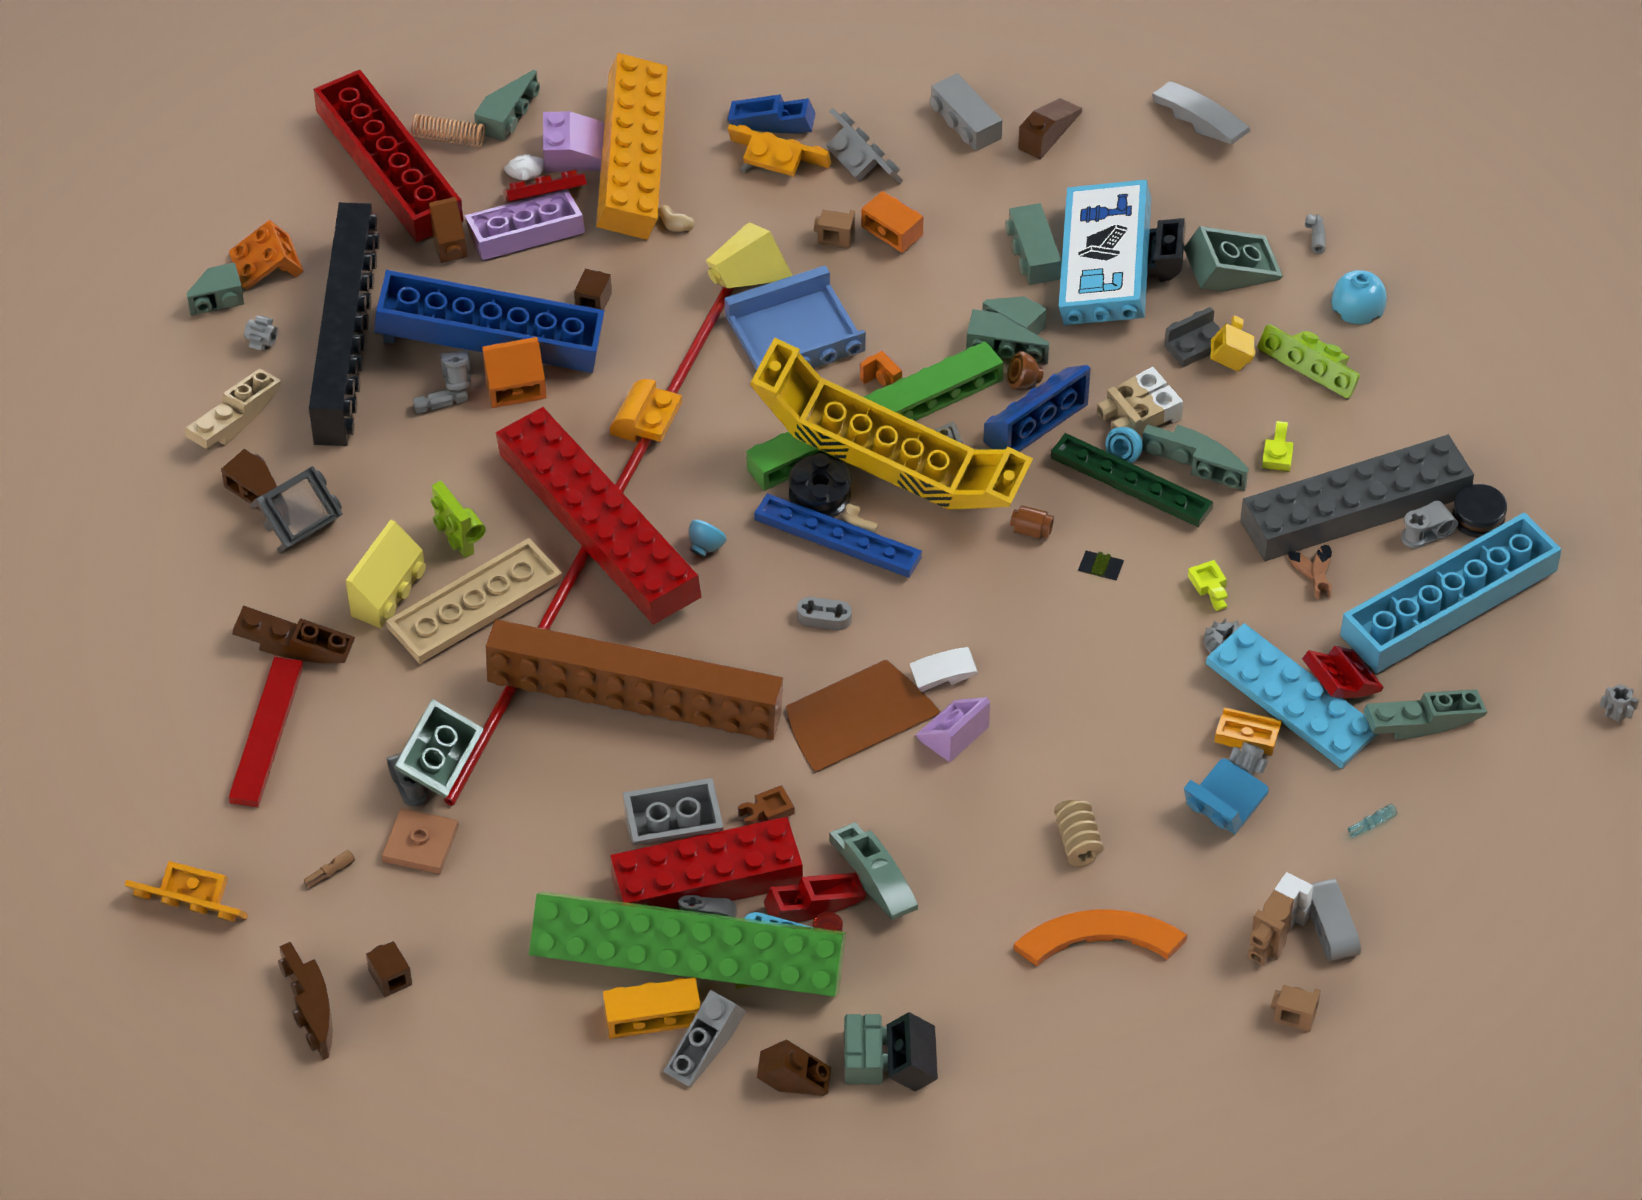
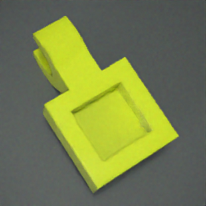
(1277, 451)
(1210, 579)

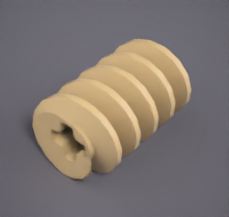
(1078, 831)

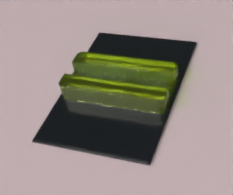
(1101, 565)

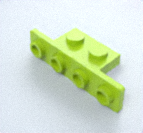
(1311, 357)

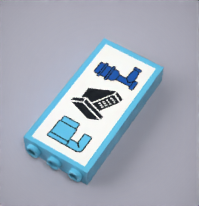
(1105, 252)

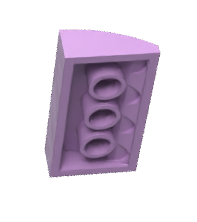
(525, 224)

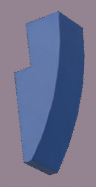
(773, 114)

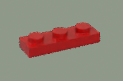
(544, 185)

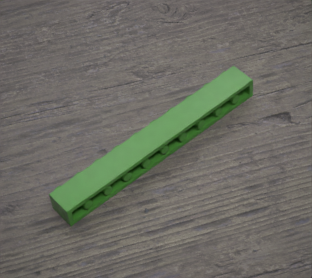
(909, 396)

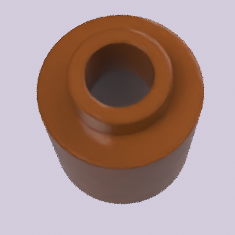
(1032, 522)

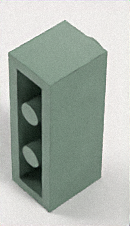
(1033, 244)

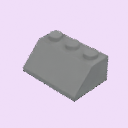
(672, 811)

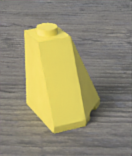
(748, 259)

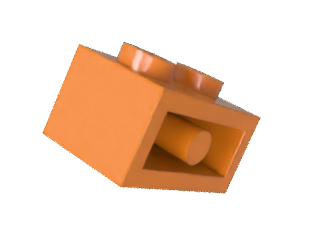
(892, 221)

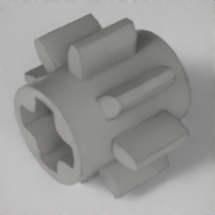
(261, 332)
(1619, 702)
(1249, 758)

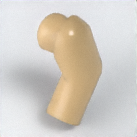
(675, 222)
(851, 516)

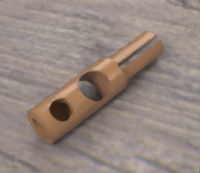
(329, 869)

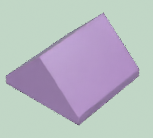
(956, 727)

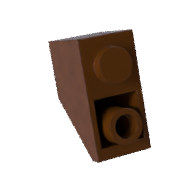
(793, 1070)

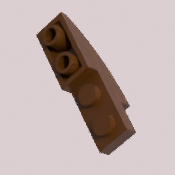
(291, 640)
(310, 999)

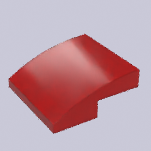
(1342, 673)

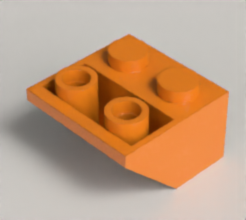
(514, 372)

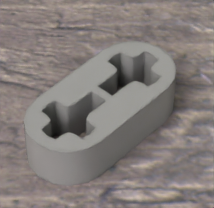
(824, 613)

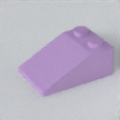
(571, 142)

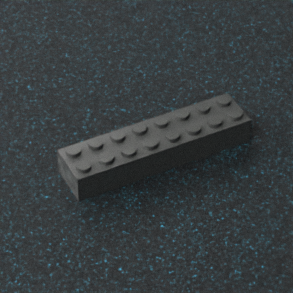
(1354, 497)

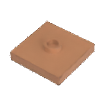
(420, 841)

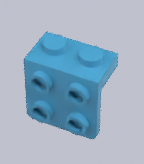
(1226, 795)

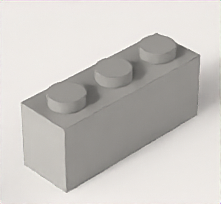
(966, 112)

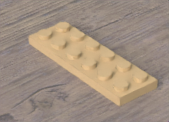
(474, 600)

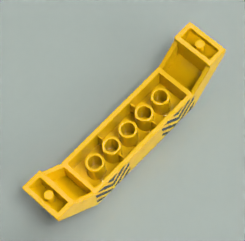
(882, 439)

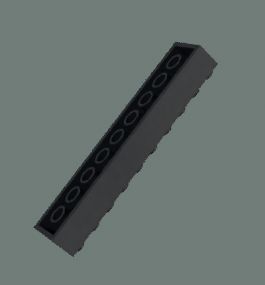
(343, 324)

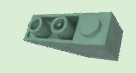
(504, 107)
(1005, 336)

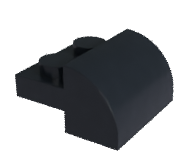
(1166, 248)

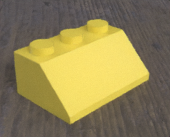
(384, 576)

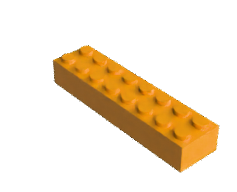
(632, 146)

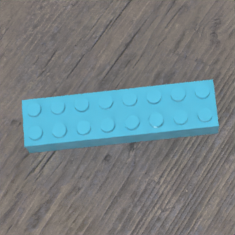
(1450, 592)

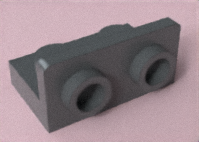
(1191, 338)

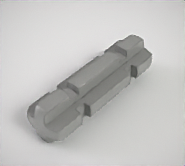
(439, 399)

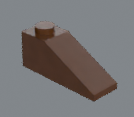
(1046, 126)
(247, 476)

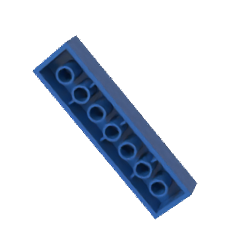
(481, 317)

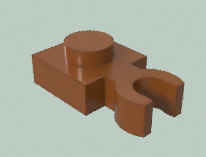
(767, 805)

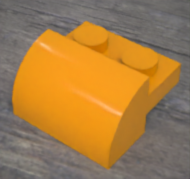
(646, 412)

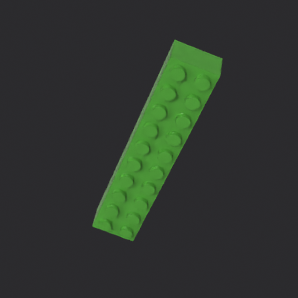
(687, 943)

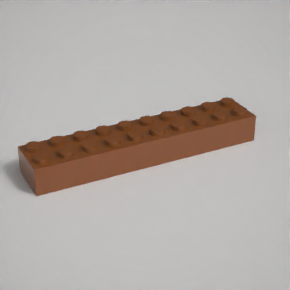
(634, 679)

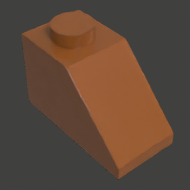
(447, 230)

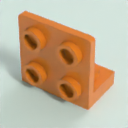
(263, 253)

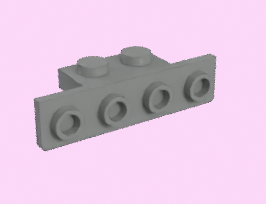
(855, 153)

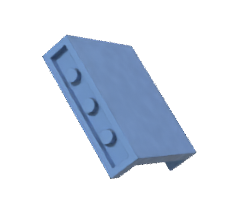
(799, 312)

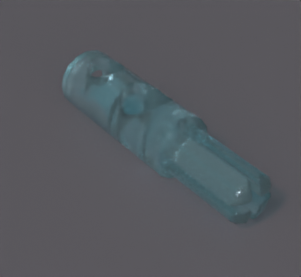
(1372, 820)

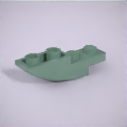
(1205, 455)
(1430, 715)
(876, 868)

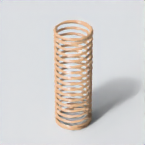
(418, 129)

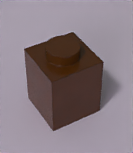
(593, 289)
(389, 968)

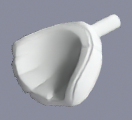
(525, 167)

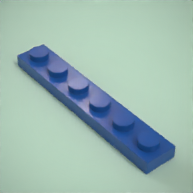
(838, 535)

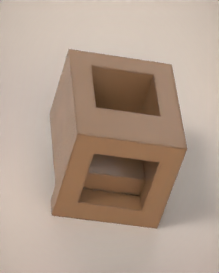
(835, 228)
(1295, 1007)

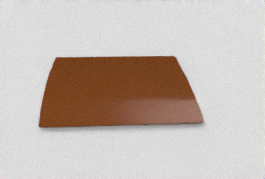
(857, 714)

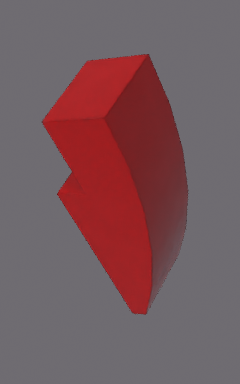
(814, 896)

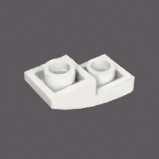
(945, 666)

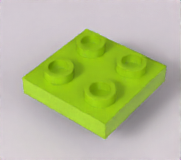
(458, 523)

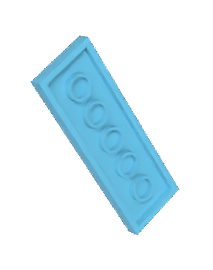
(1291, 695)

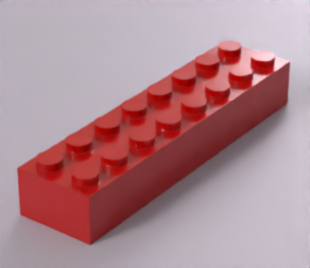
(384, 150)

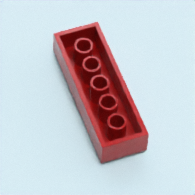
(711, 865)

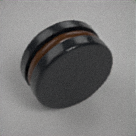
(1479, 509)

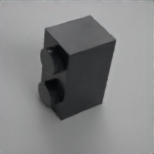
(912, 1051)

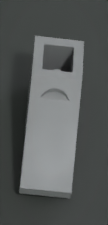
(704, 1038)

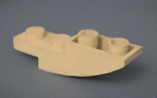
(236, 411)

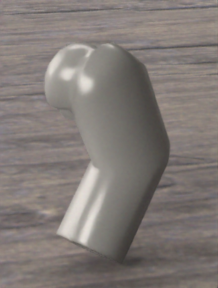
(1318, 232)

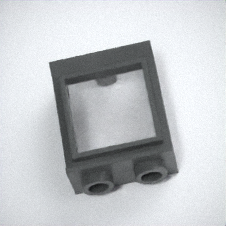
(298, 507)

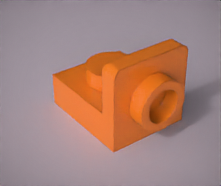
(880, 367)

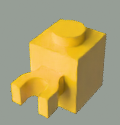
(1232, 345)

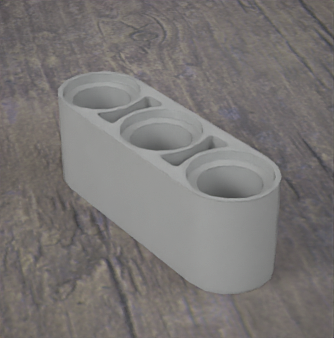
(1333, 921)

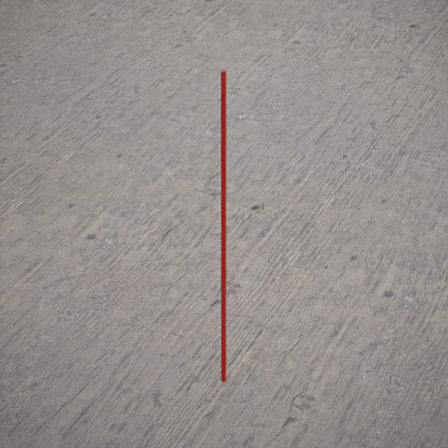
(582, 556)

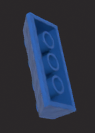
(1039, 410)

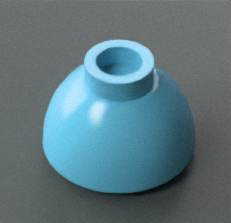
(1124, 443)
(705, 537)

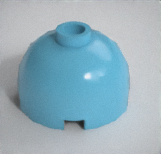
(1359, 297)

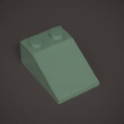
(1230, 259)
(438, 748)

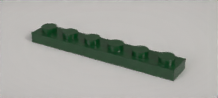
(1132, 480)

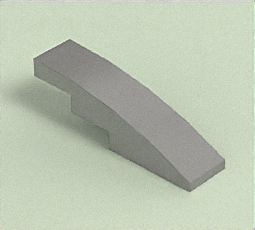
(1206, 115)

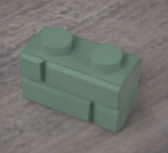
(863, 1049)

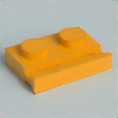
(1242, 727)

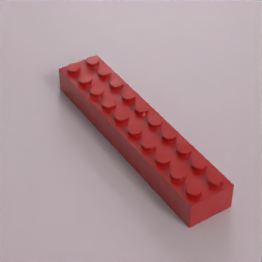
(599, 515)

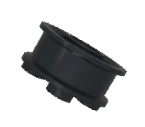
(821, 484)

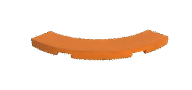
(1099, 926)

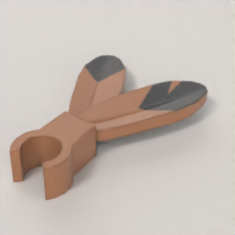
(1314, 571)

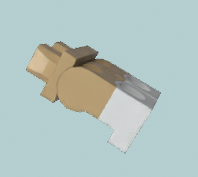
(1141, 402)

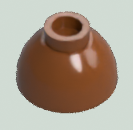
(1023, 371)

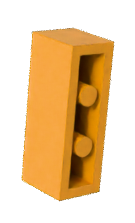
(651, 1007)

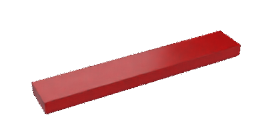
(266, 732)

